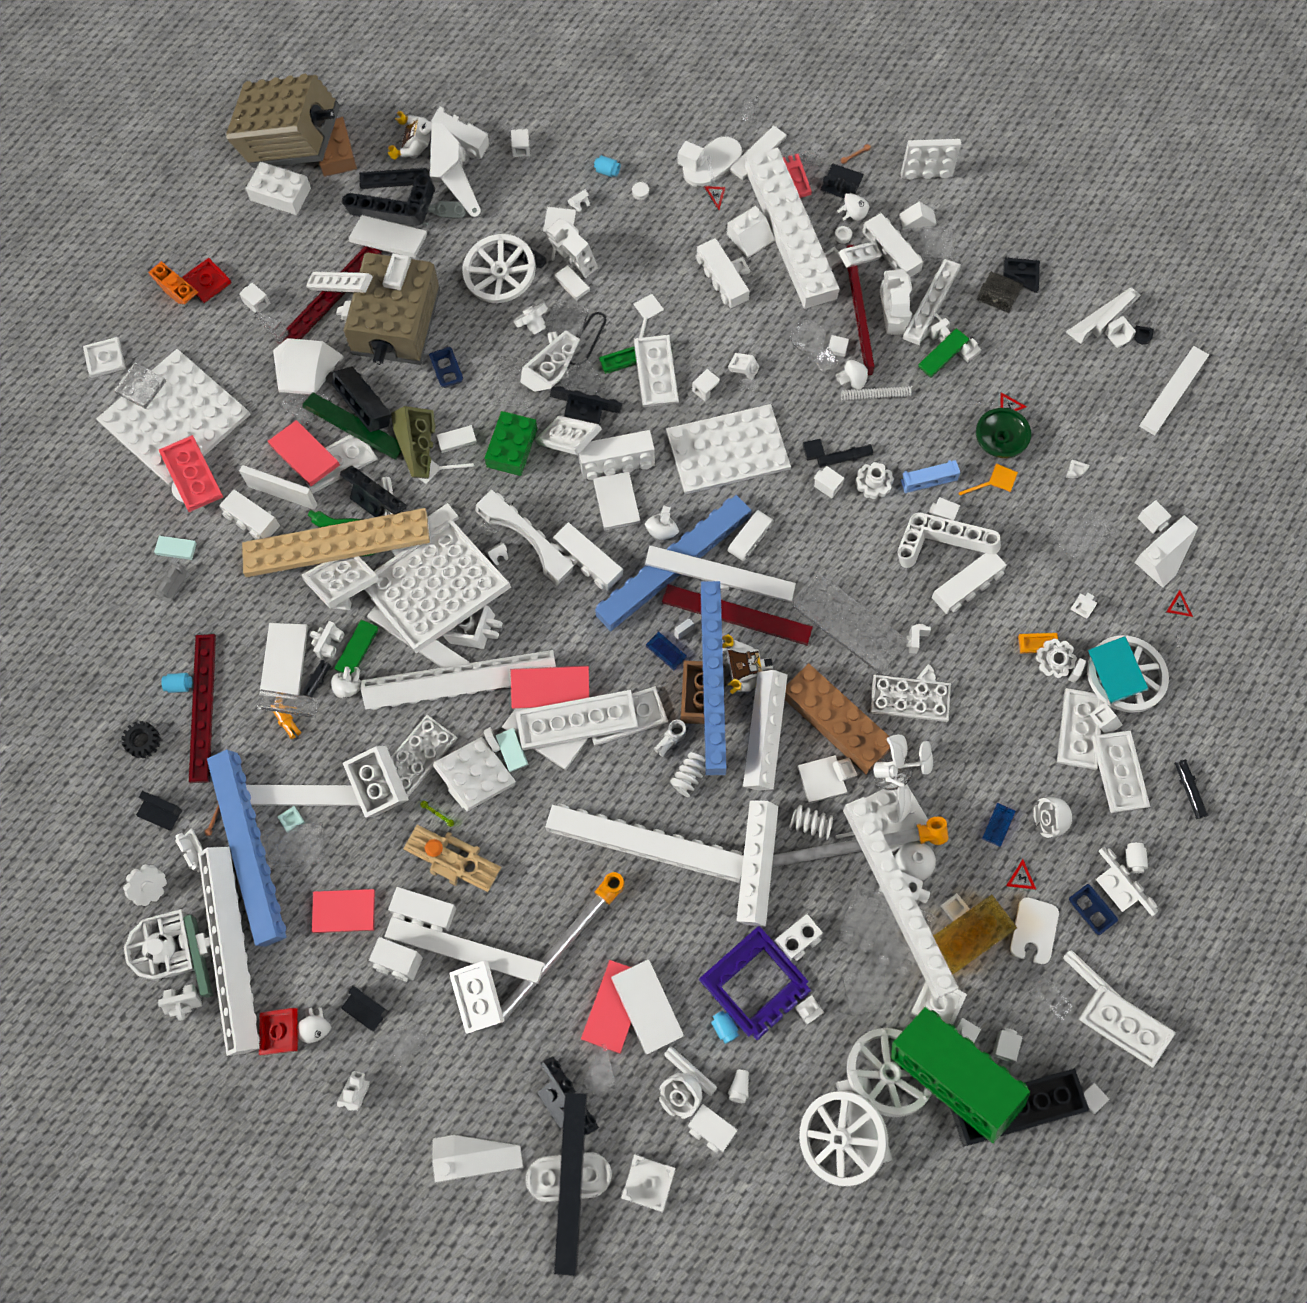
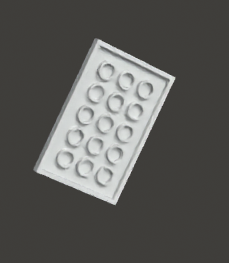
(728, 449)

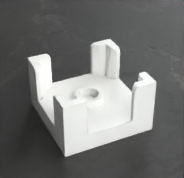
(648, 1183)

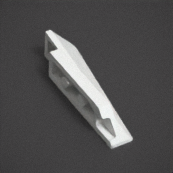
(1099, 320)

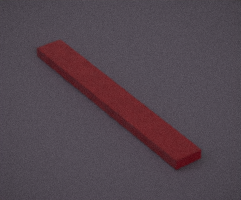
(324, 301)
(861, 318)
(741, 616)
(202, 708)

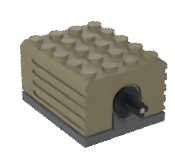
(283, 121)
(392, 321)

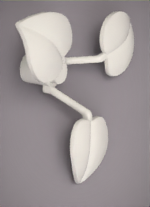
(890, 769)

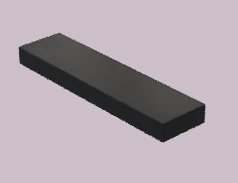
(389, 178)

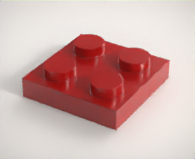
(207, 280)
(278, 1031)

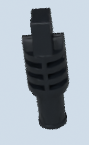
(540, 260)

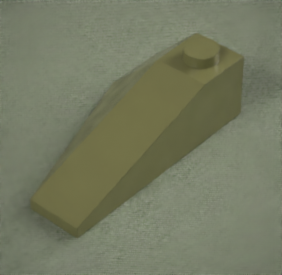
(413, 433)

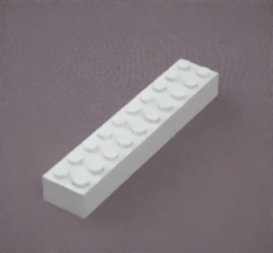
(791, 228)

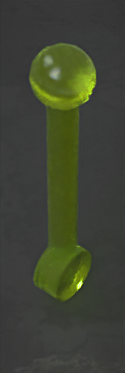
(424, 804)

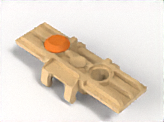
(448, 863)

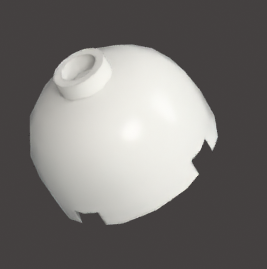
(1055, 813)
(916, 860)
(680, 1095)

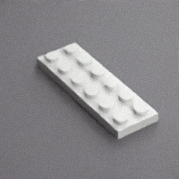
(576, 720)

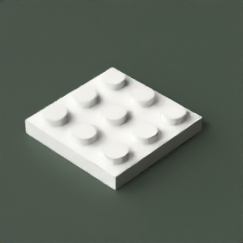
(930, 158)
(340, 579)
(474, 773)
(884, 808)

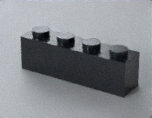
(361, 399)

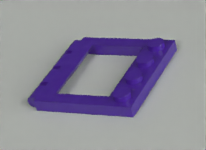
(734, 962)

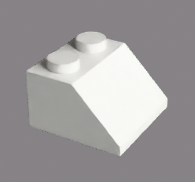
(750, 232)

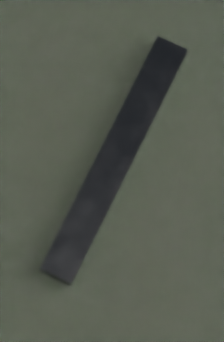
(570, 1184)

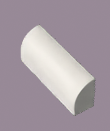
(867, 1130)

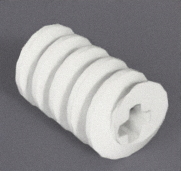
(688, 773)
(812, 822)

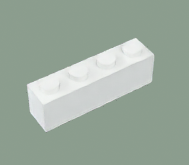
(892, 245)
(722, 273)
(588, 557)
(968, 582)

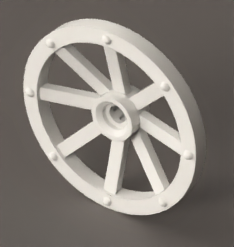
(497, 267)
(1159, 664)
(887, 1067)
(847, 1140)

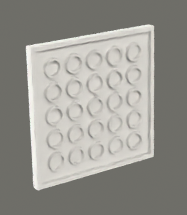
(183, 407)
(435, 586)

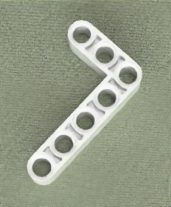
(944, 535)

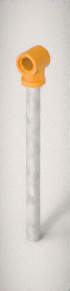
(934, 831)
(604, 895)

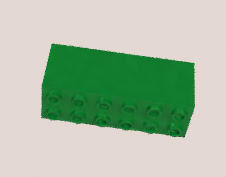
(960, 1074)

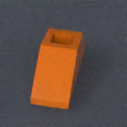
(172, 283)

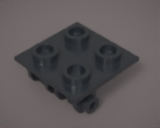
(841, 181)

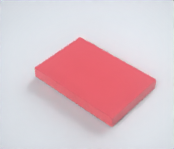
(343, 911)

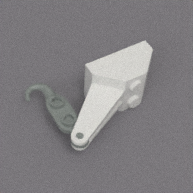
(447, 168)

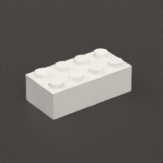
(617, 455)

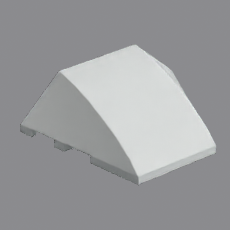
(303, 365)

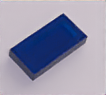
(666, 651)
(998, 824)

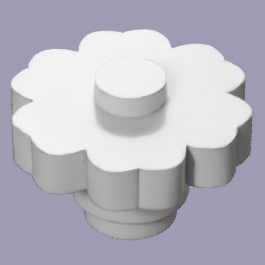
(532, 318)
(874, 480)
(1056, 658)
(145, 885)

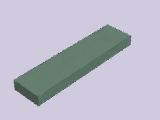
(198, 961)

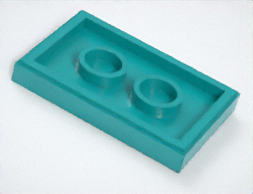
(1118, 669)

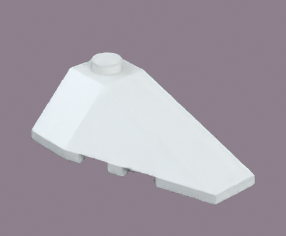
(1167, 552)

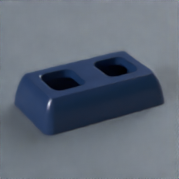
(440, 372)
(1098, 905)

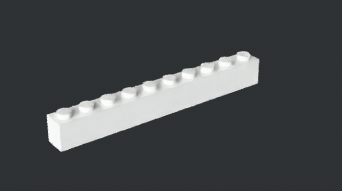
(448, 680)
(645, 843)
(900, 898)
(228, 951)

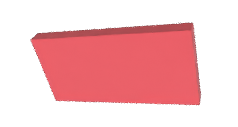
(303, 453)
(190, 473)
(548, 685)
(608, 1018)

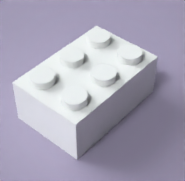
(278, 188)
(375, 781)

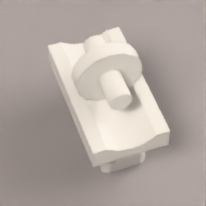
(324, 637)
(180, 1004)
(353, 1091)

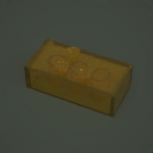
(973, 933)

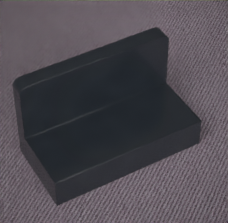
(158, 811)
(364, 1009)

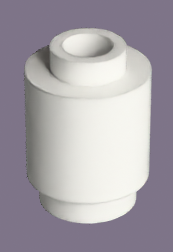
(1136, 857)

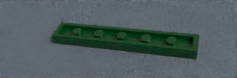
(352, 425)

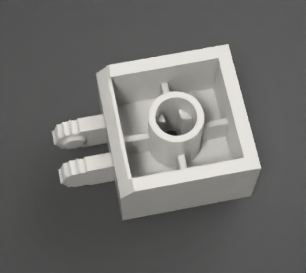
(475, 629)

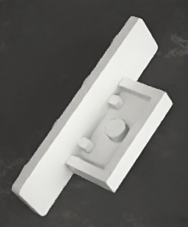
(1121, 887)

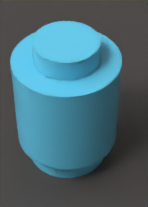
(607, 166)
(176, 682)
(725, 1027)

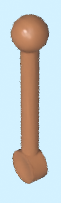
(866, 148)
(208, 831)

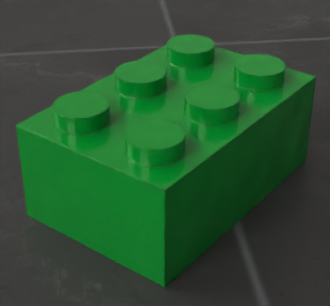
(511, 443)

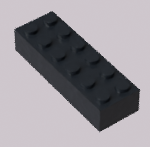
(1048, 1101)

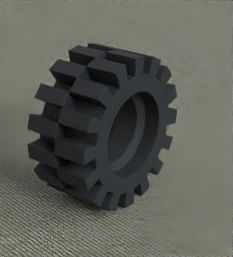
(133, 732)

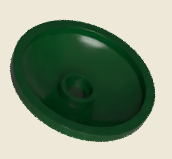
(1005, 424)

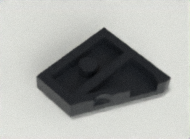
(1023, 271)

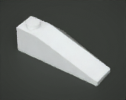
(550, 364)
(466, 1157)

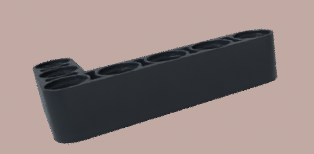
(409, 213)

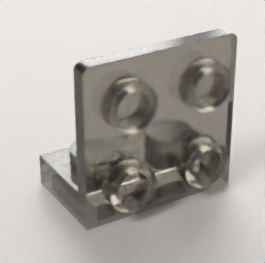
(999, 292)

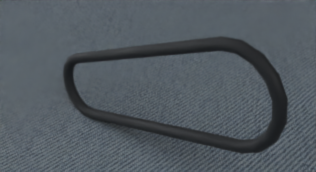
(598, 334)

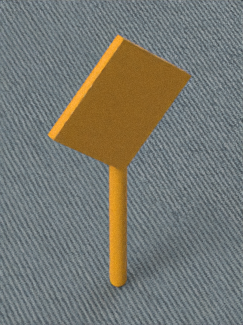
(1001, 478)

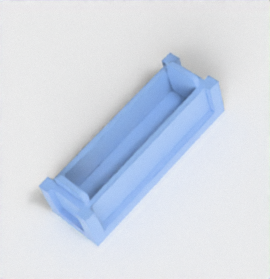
(930, 476)

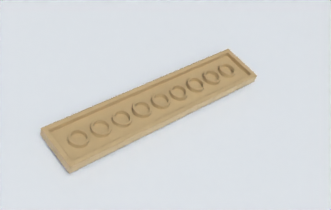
(335, 542)

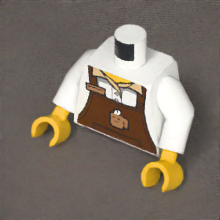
(415, 138)
(744, 664)

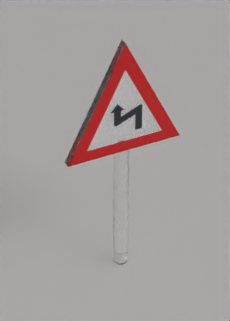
(715, 193)
(1005, 402)
(1180, 608)
(1021, 879)

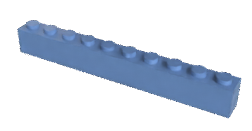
(652, 580)
(713, 678)
(246, 848)

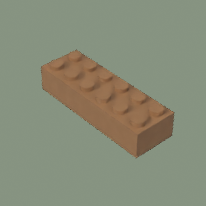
(837, 718)

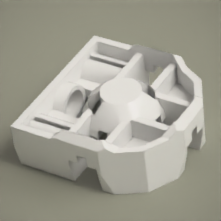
(568, 242)
(896, 301)
(164, 951)

